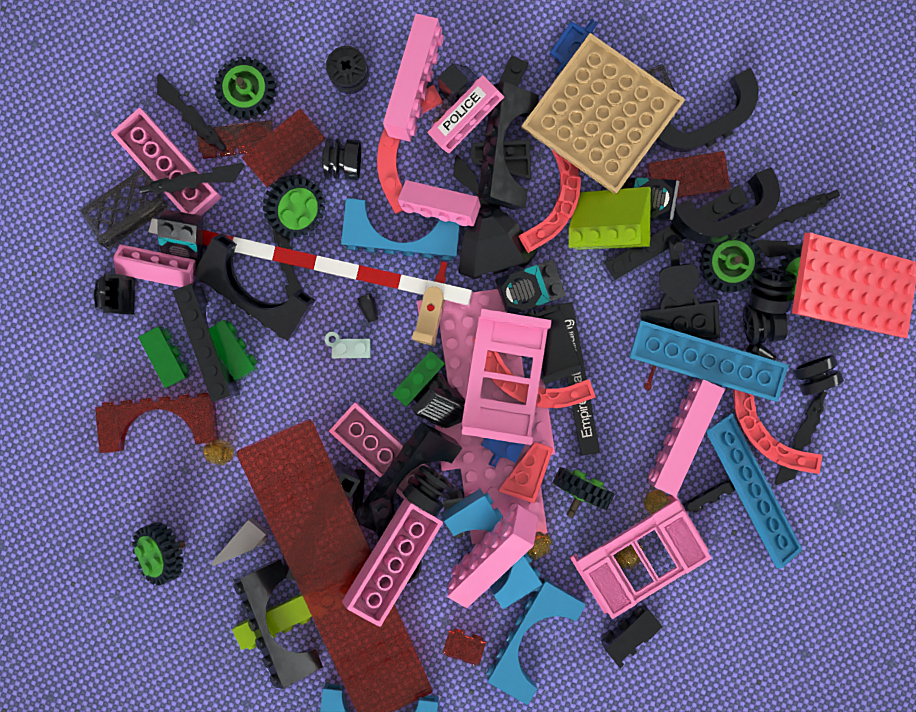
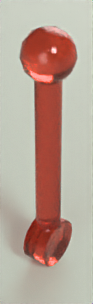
(647, 386)

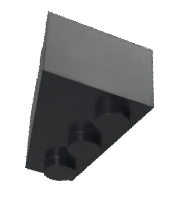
(456, 81)
(515, 154)
(630, 634)

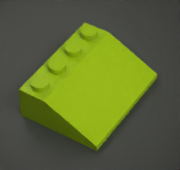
(611, 219)

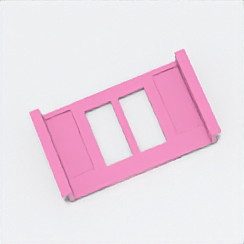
(508, 335)
(606, 577)

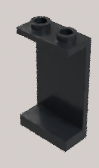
(559, 353)

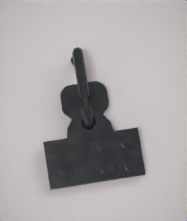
(679, 305)

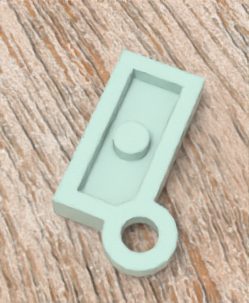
(349, 347)

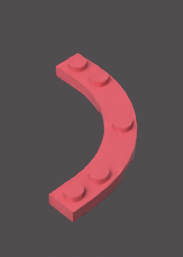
(387, 156)
(563, 209)
(546, 397)
(765, 443)

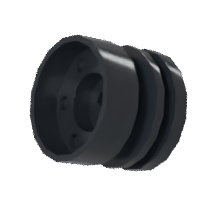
(350, 80)
(342, 159)
(772, 290)
(764, 325)
(428, 491)

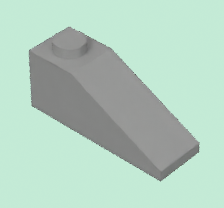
(246, 539)

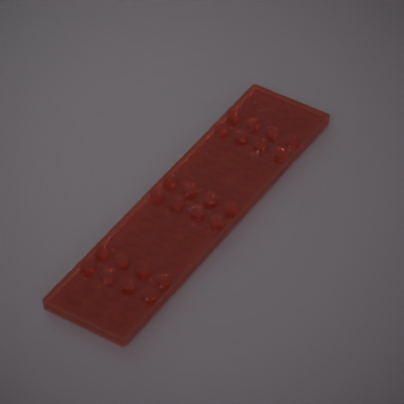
(325, 556)

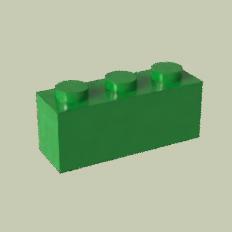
(232, 350)
(164, 356)
(418, 378)

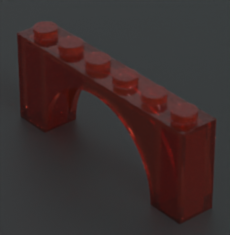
(115, 420)

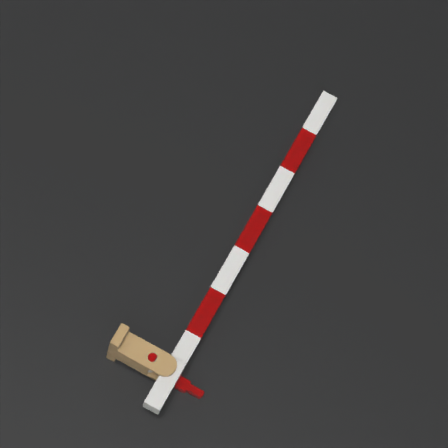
(434, 291)

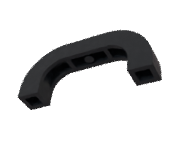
(746, 94)
(696, 228)

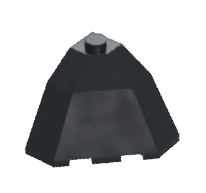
(492, 245)

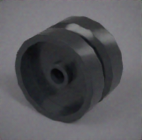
(817, 375)

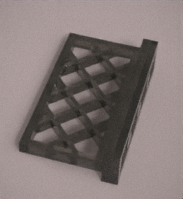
(130, 222)

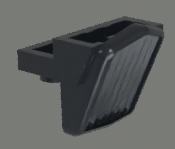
(115, 294)
(440, 403)

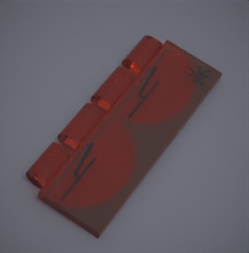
(235, 136)

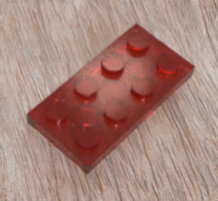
(283, 147)
(696, 173)

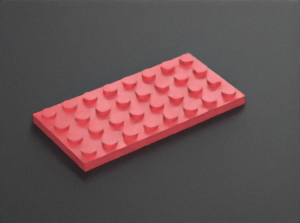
(854, 286)

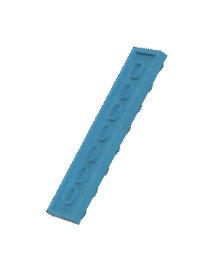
(708, 361)
(754, 490)

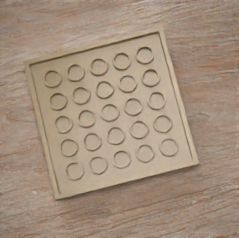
(603, 113)

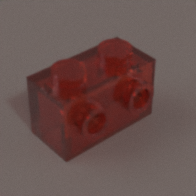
(464, 647)

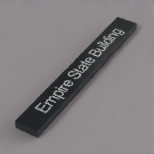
(583, 411)

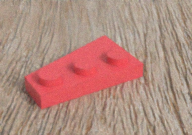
(528, 474)

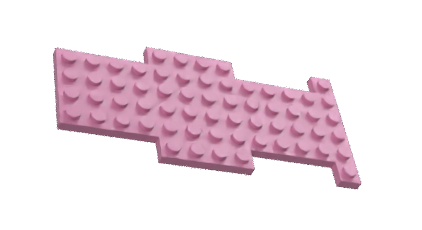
(457, 329)

